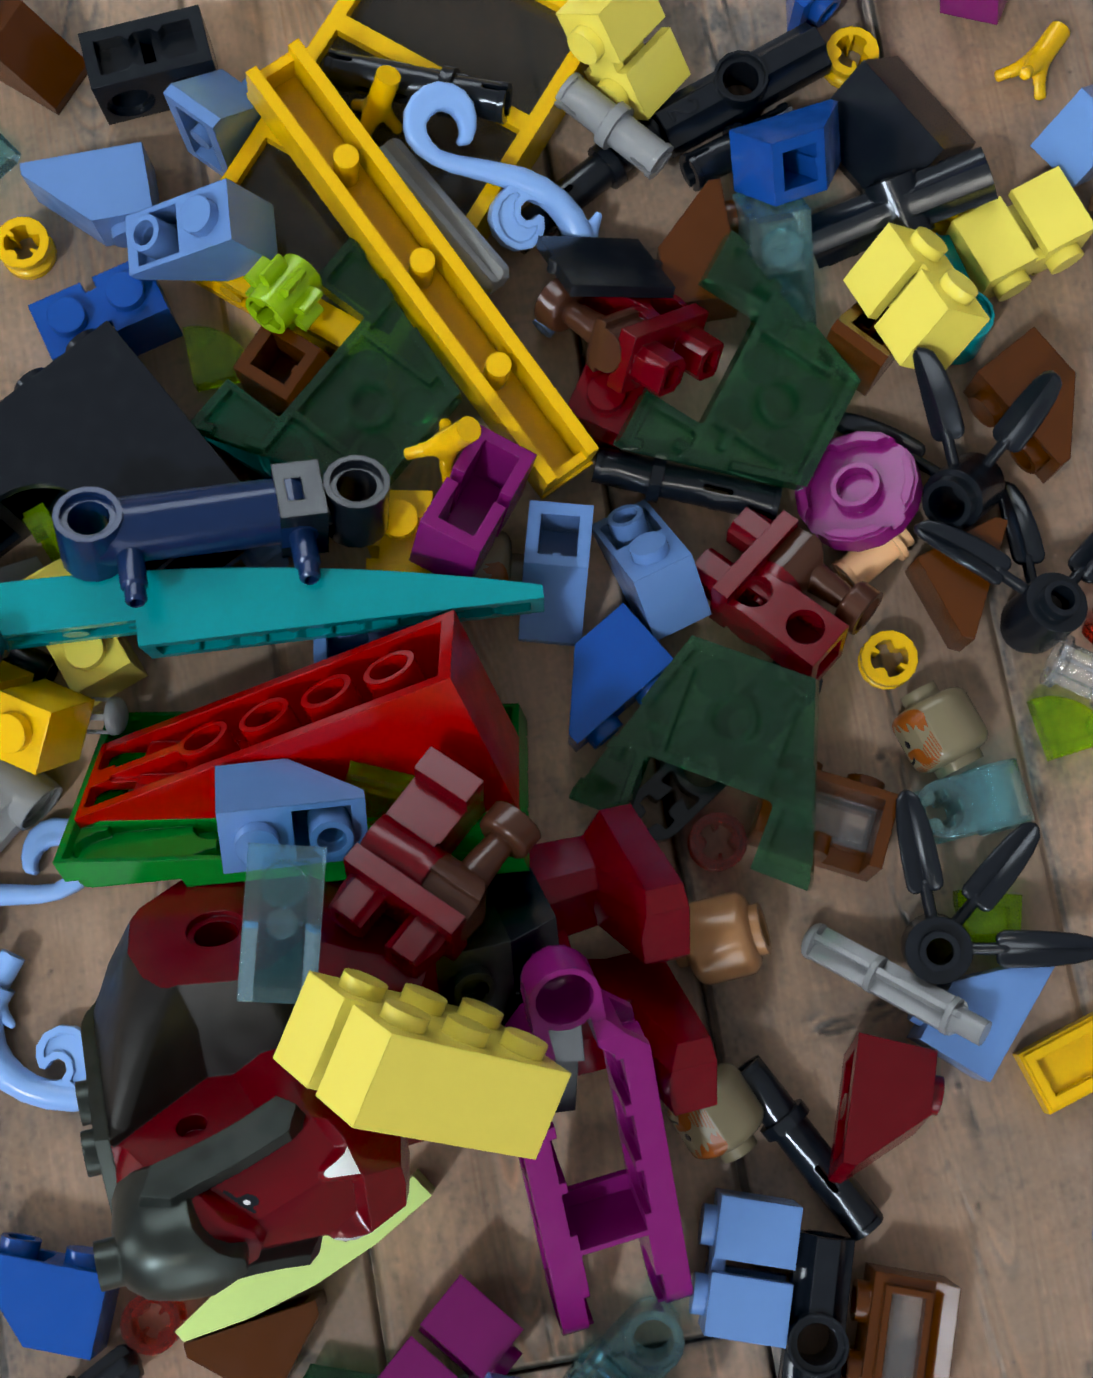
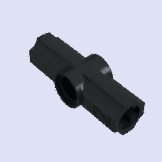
(768, 71)
(905, 200)
(821, 1297)

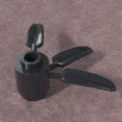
(972, 481)
(1045, 605)
(982, 890)

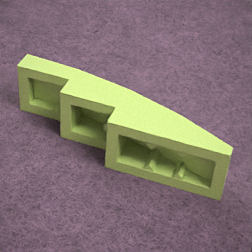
(265, 1290)

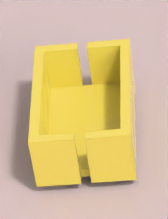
(421, 1065)

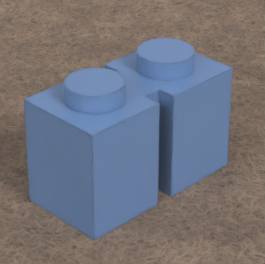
(739, 1300)

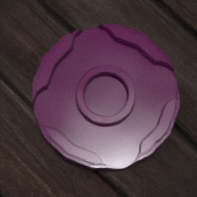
(861, 492)

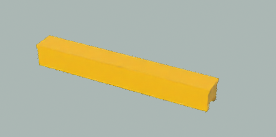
(419, 266)

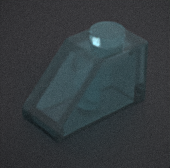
(280, 921)

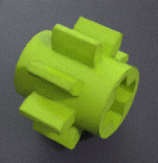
(284, 293)

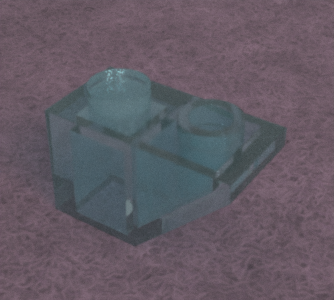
(781, 247)

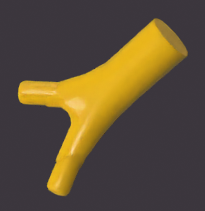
(1037, 59)
(378, 103)
(447, 443)

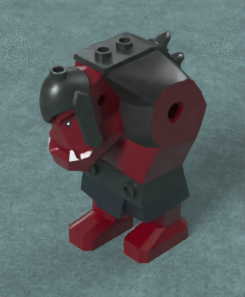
(237, 1166)

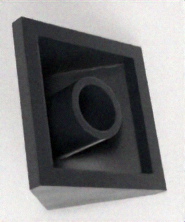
(892, 123)

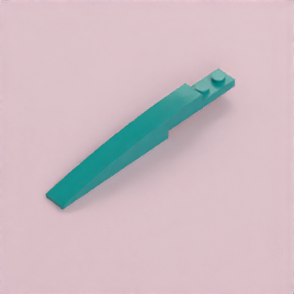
(248, 607)

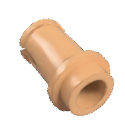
(869, 563)

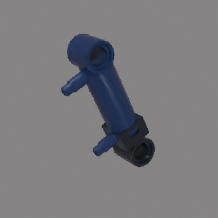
(285, 511)

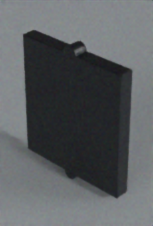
(605, 267)

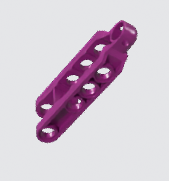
(619, 1206)

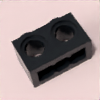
(140, 58)

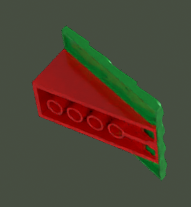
(382, 704)

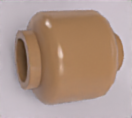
(726, 938)

